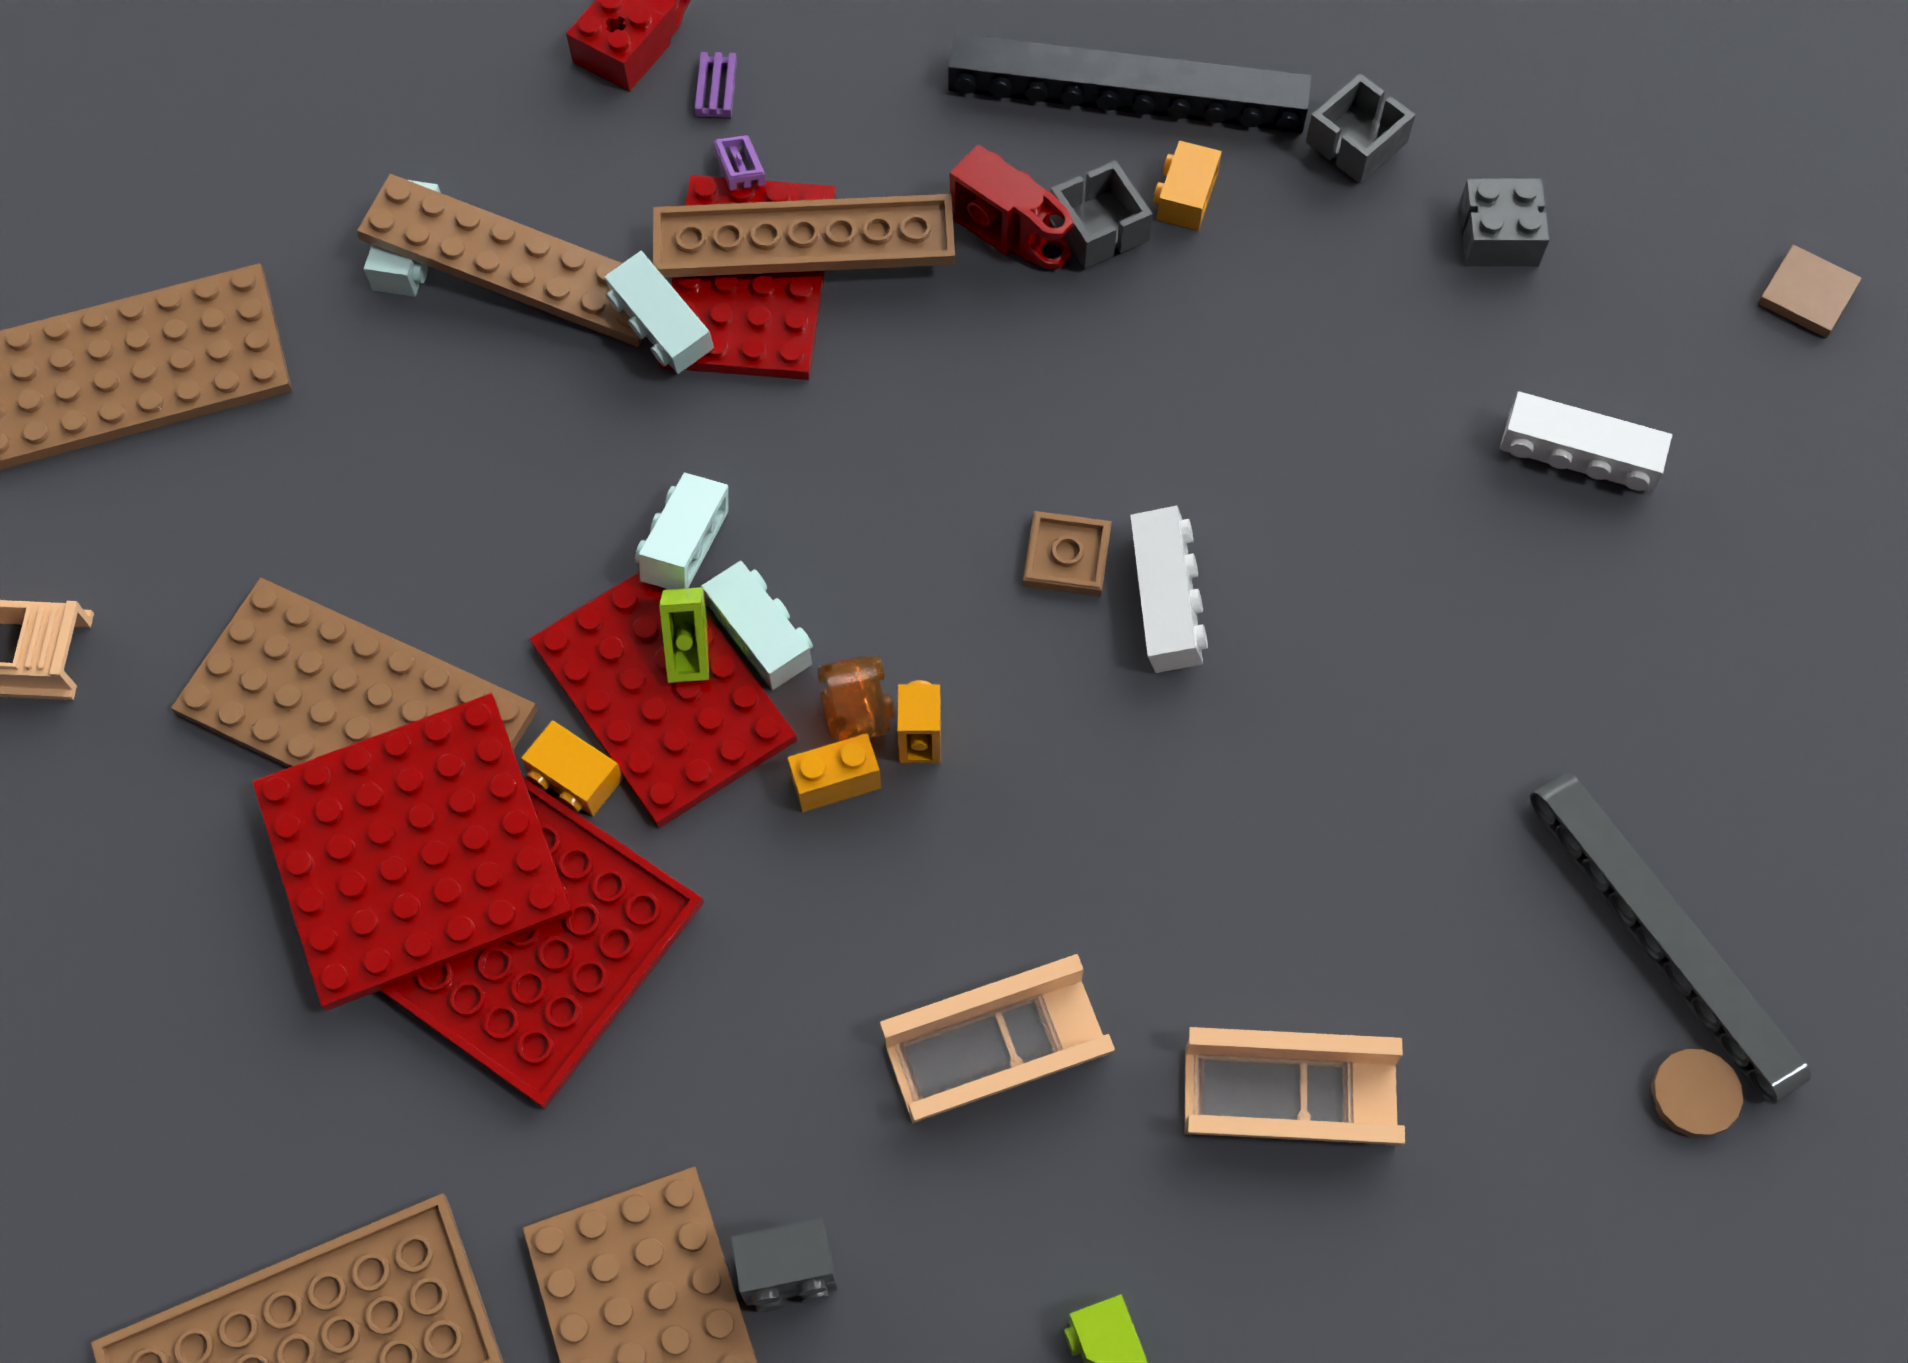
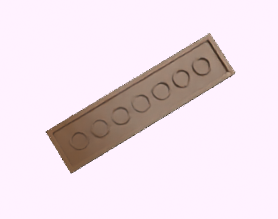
(803, 235)
(495, 255)

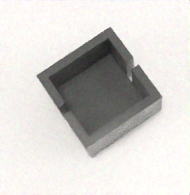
(1350, 131)
(1108, 219)
(1503, 222)
(784, 1265)

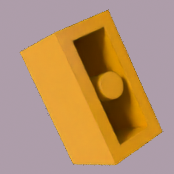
(1187, 185)
(919, 722)
(571, 769)
(835, 772)

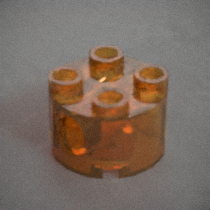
(855, 698)

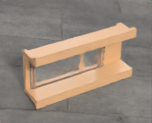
(994, 1038)
(1292, 1086)

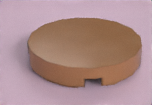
(1696, 1093)

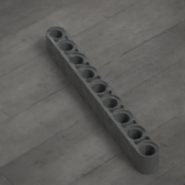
(1671, 939)

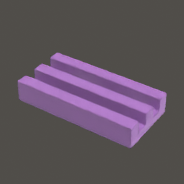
(717, 63)
(742, 175)

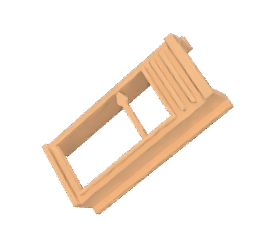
(41, 648)

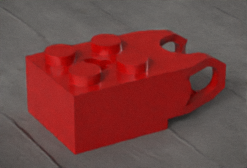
(624, 37)
(1007, 208)

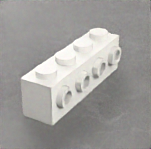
(1585, 442)
(1167, 589)

